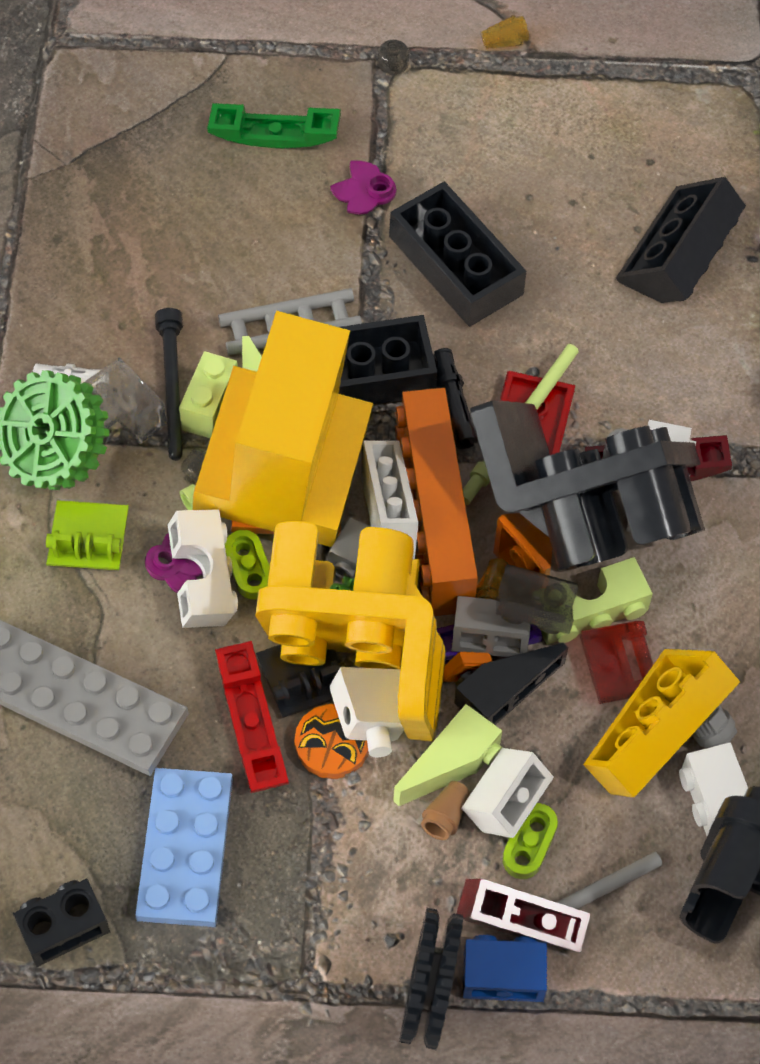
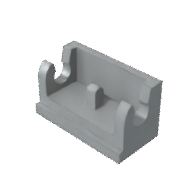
(483, 631)

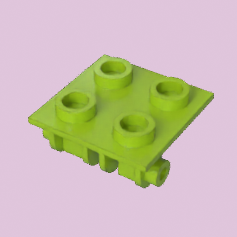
(87, 535)

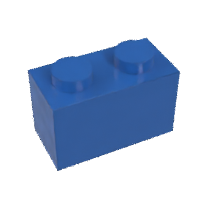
(505, 969)

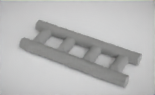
(302, 305)

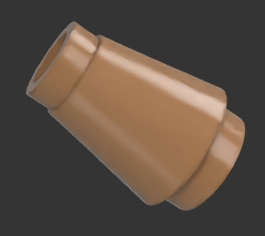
(445, 811)

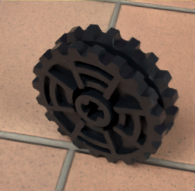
(431, 978)

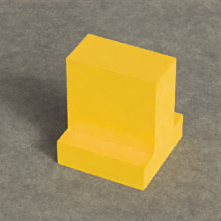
(286, 435)

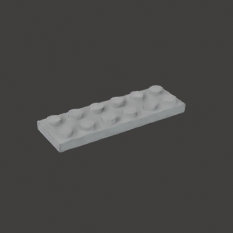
(86, 701)

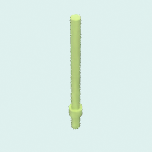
(479, 475)

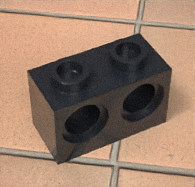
(66, 931)

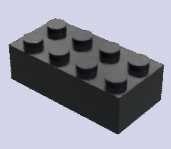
(457, 253)
(388, 360)

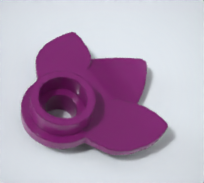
(365, 188)
(173, 573)

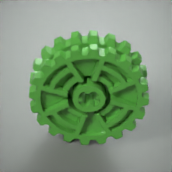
(51, 430)

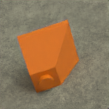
(522, 544)

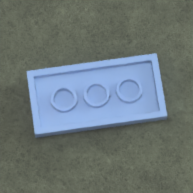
(184, 847)

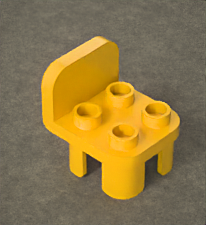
(376, 620)

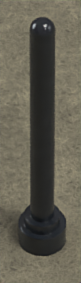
(169, 324)

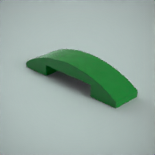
(272, 130)

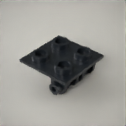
(296, 685)

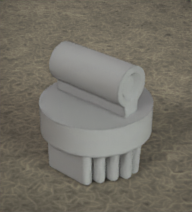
(716, 729)

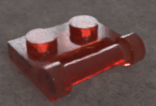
(609, 661)

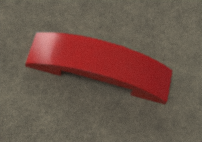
(251, 717)

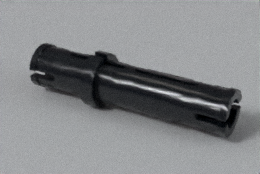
(459, 413)

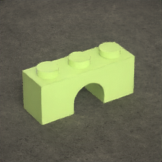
(622, 596)

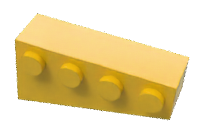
(659, 718)

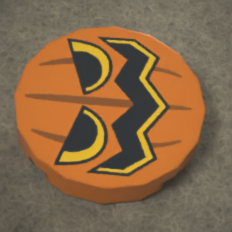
(324, 747)

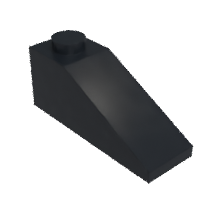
(505, 683)

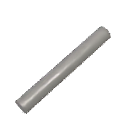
(612, 881)

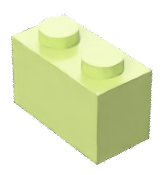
(205, 394)

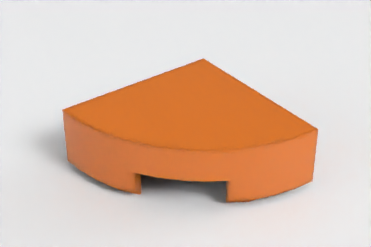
(462, 663)

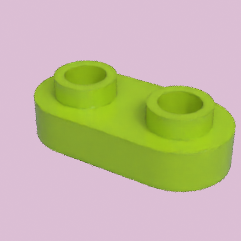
(250, 566)
(531, 843)

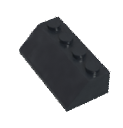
(682, 240)

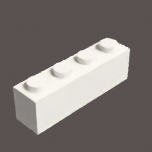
(388, 488)

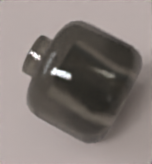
(393, 57)
(192, 465)

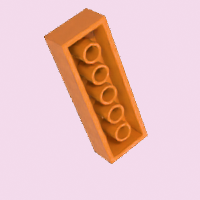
(438, 498)

